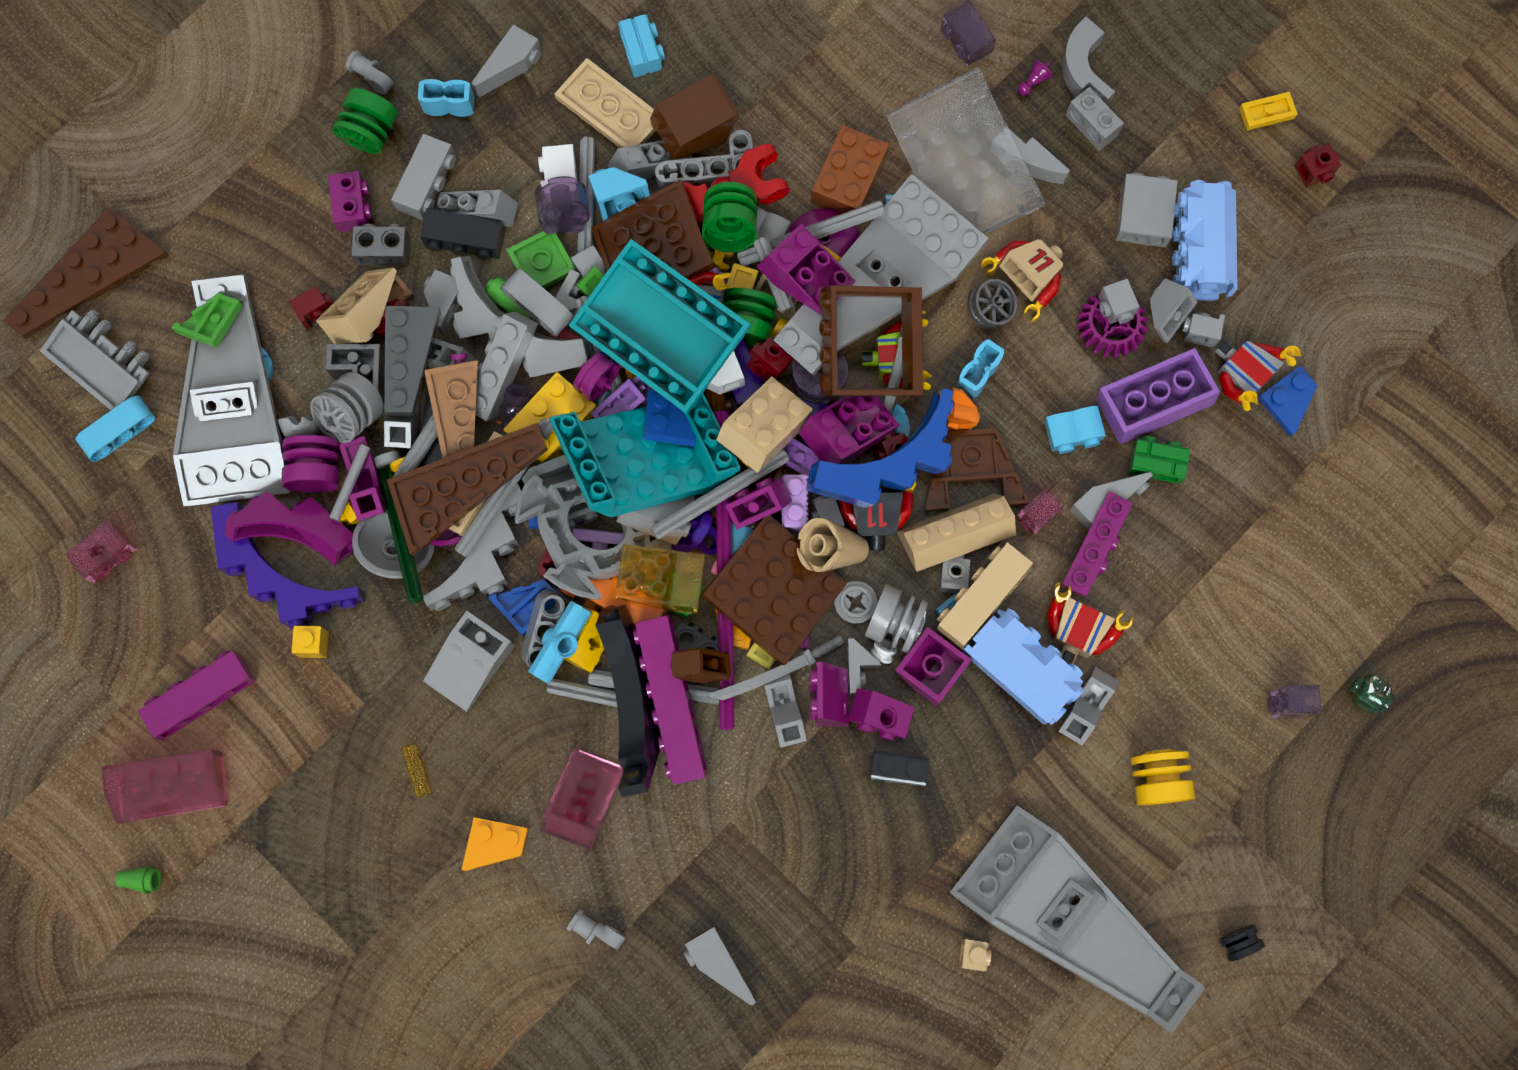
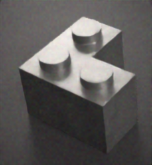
(358, 358)

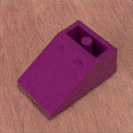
(803, 268)
(847, 428)
(831, 699)

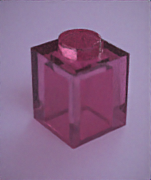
(1039, 512)

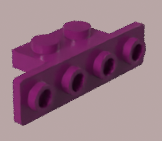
(1097, 544)

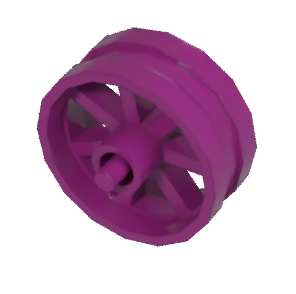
(596, 376)

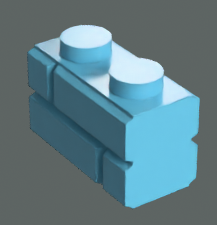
(640, 45)

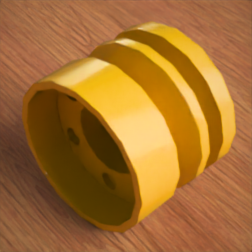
(1163, 777)

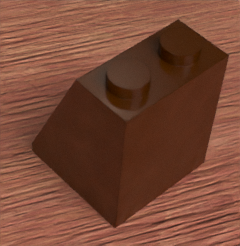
(695, 118)

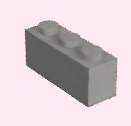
(424, 177)

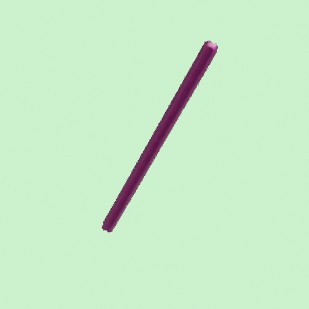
(725, 627)

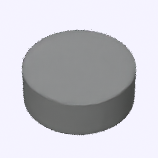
(384, 460)

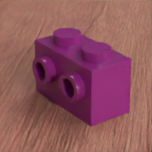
(349, 200)
(756, 504)

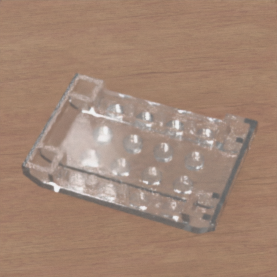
(967, 153)

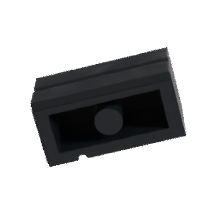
(899, 769)

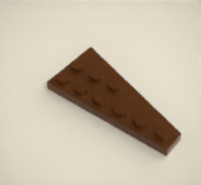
(90, 268)
(448, 489)

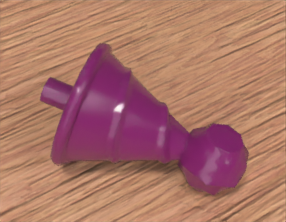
(1038, 74)

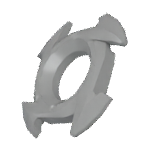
(573, 560)

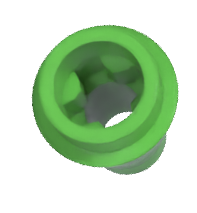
(140, 879)

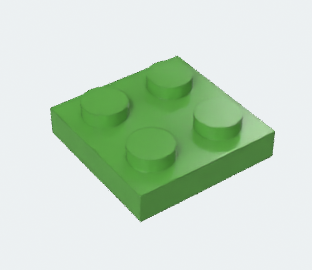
(542, 258)

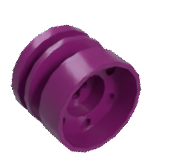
(310, 464)

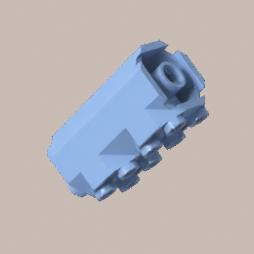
(1206, 239)
(1024, 668)

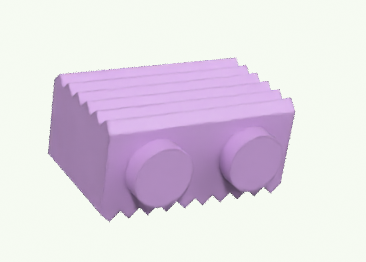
(796, 513)

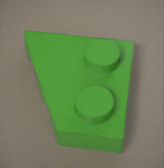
(210, 320)

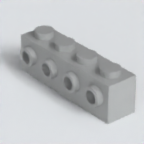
(502, 362)

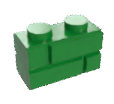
(1164, 461)

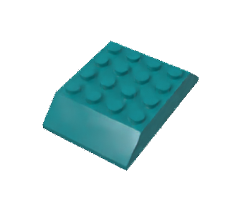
(659, 326)

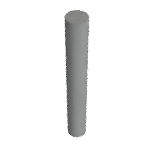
(349, 483)

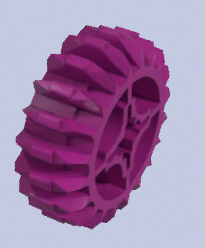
(1132, 335)

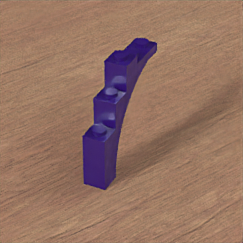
(265, 583)

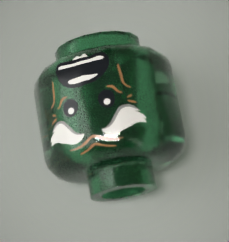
(1371, 694)

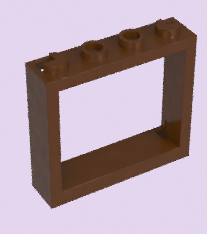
(911, 340)

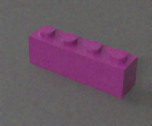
(196, 695)

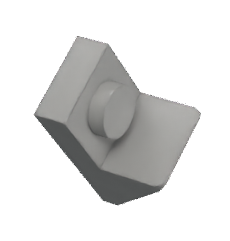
(569, 292)
(858, 659)

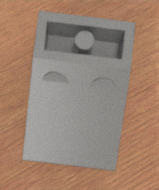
(468, 661)

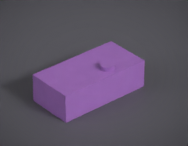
(1157, 396)

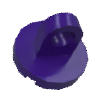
(698, 531)

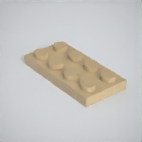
(606, 105)

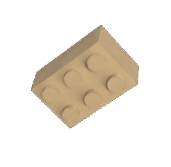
(764, 424)

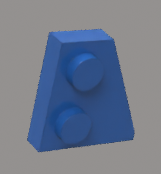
(1289, 399)
(666, 422)
(519, 603)

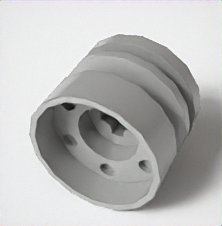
(347, 407)
(897, 619)

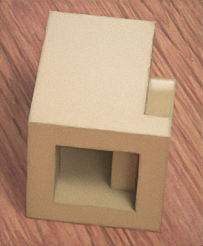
(974, 955)

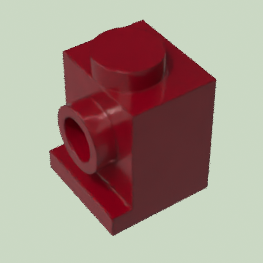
(310, 306)

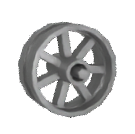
(992, 303)

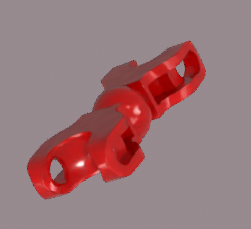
(749, 173)

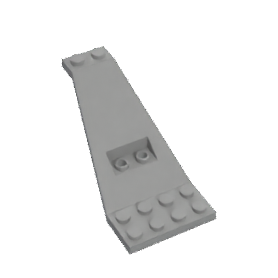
(914, 240)
(231, 448)
(1028, 884)

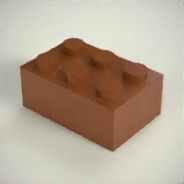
(849, 171)

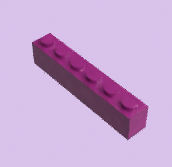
(671, 700)

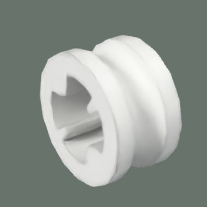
(883, 651)

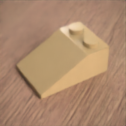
(359, 308)

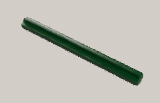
(406, 561)

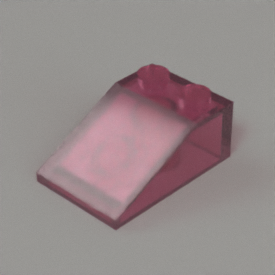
(581, 799)

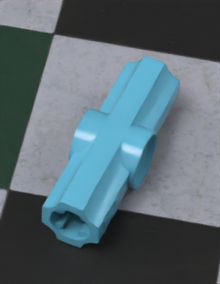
(552, 652)

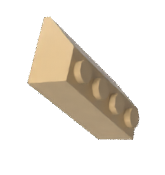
(958, 531)
(984, 597)

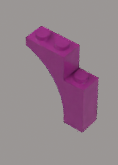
(304, 523)

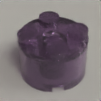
(562, 205)

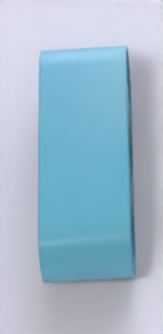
(115, 428)

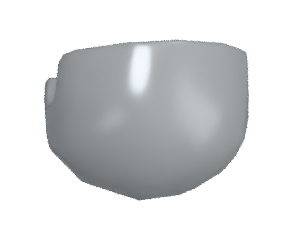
(291, 427)

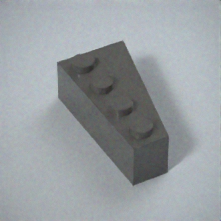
(407, 350)

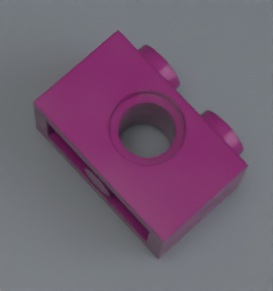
(868, 708)

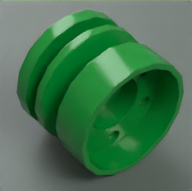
(365, 120)
(729, 217)
(756, 309)

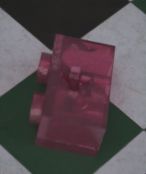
(87, 554)

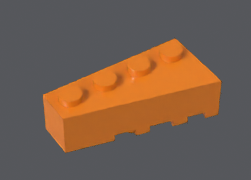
(608, 588)

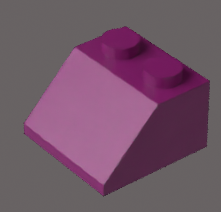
(932, 666)

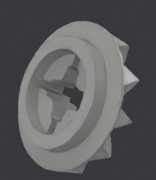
(868, 601)

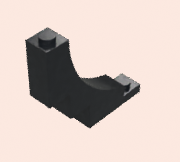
(637, 730)

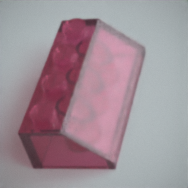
(165, 785)

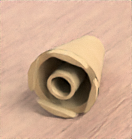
(829, 546)

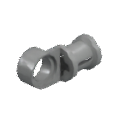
(370, 70)
(590, 929)

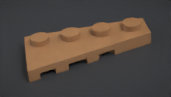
(454, 405)

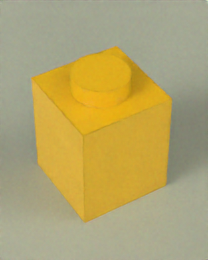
(310, 641)

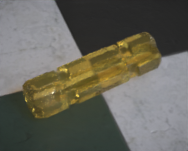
(415, 770)

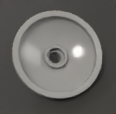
(373, 543)

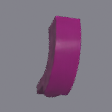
(367, 493)

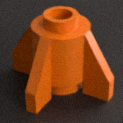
(964, 412)

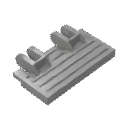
(91, 358)

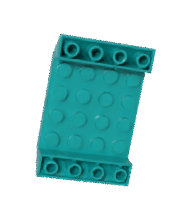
(628, 473)

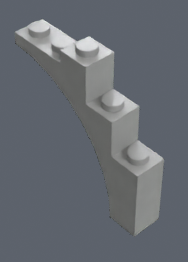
(481, 315)
(480, 567)

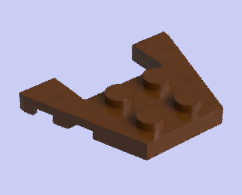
(975, 458)

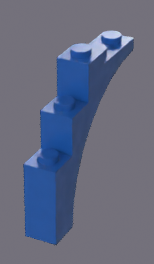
(923, 450)

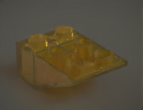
(661, 578)

